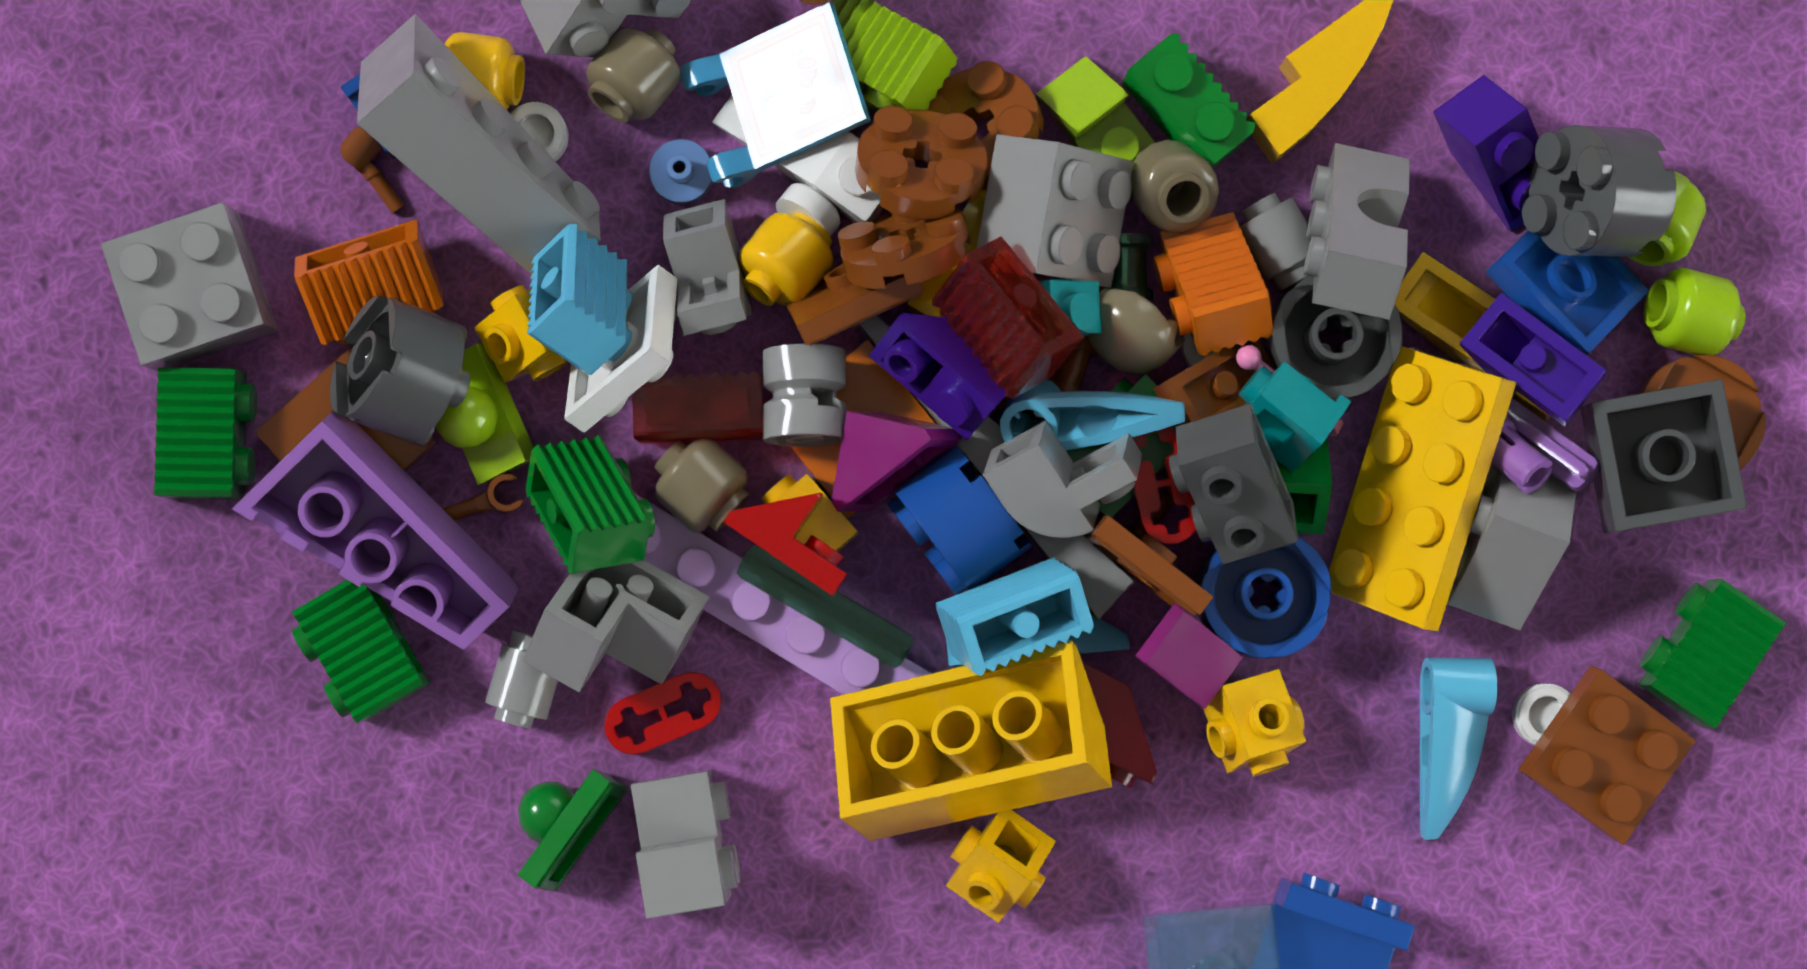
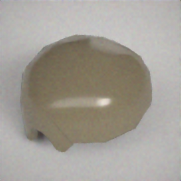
(1134, 333)

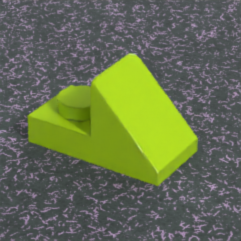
(1094, 112)

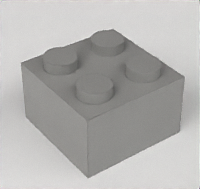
(1057, 207)
(189, 287)

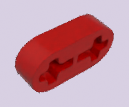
(1147, 496)
(656, 698)

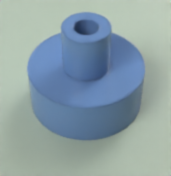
(682, 187)

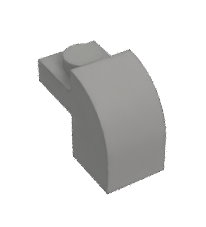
(707, 266)
(1052, 492)

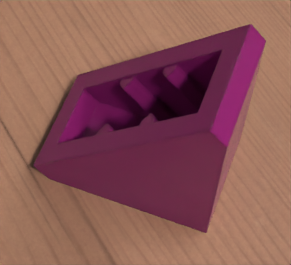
(881, 454)
(1188, 656)

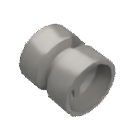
(804, 395)

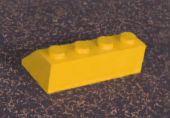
(968, 743)

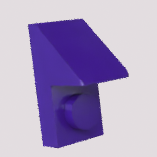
(1542, 363)

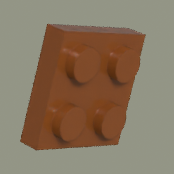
(1607, 755)

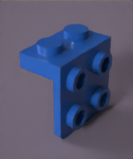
(1333, 933)

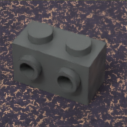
(1234, 484)

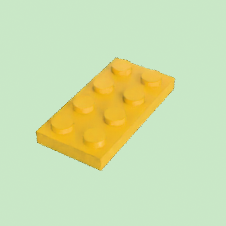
(1419, 487)

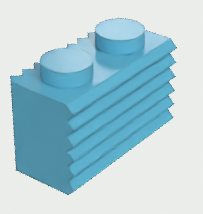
(580, 300)
(1015, 615)

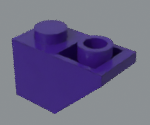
(1492, 144)
(939, 371)

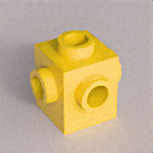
(509, 344)
(1254, 724)
(1000, 864)

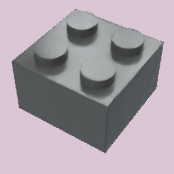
(1663, 456)

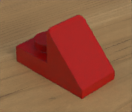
(775, 528)

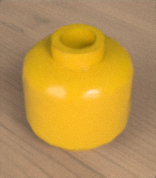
(492, 63)
(785, 258)

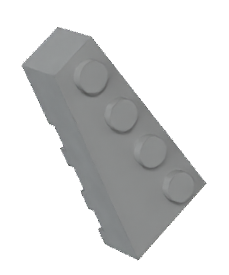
(467, 144)

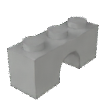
(1355, 233)

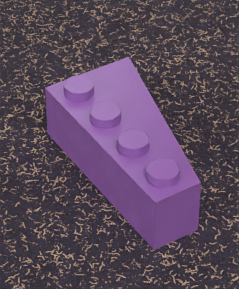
(380, 530)

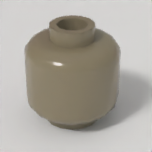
(633, 74)
(1173, 186)
(700, 484)

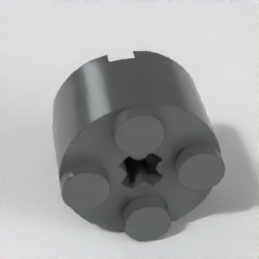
(1599, 191)
(1357, 363)
(400, 370)

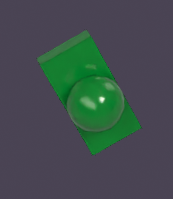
(564, 824)

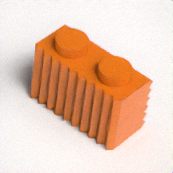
(349, 274)
(1214, 285)

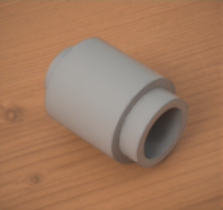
(1277, 239)
(518, 688)

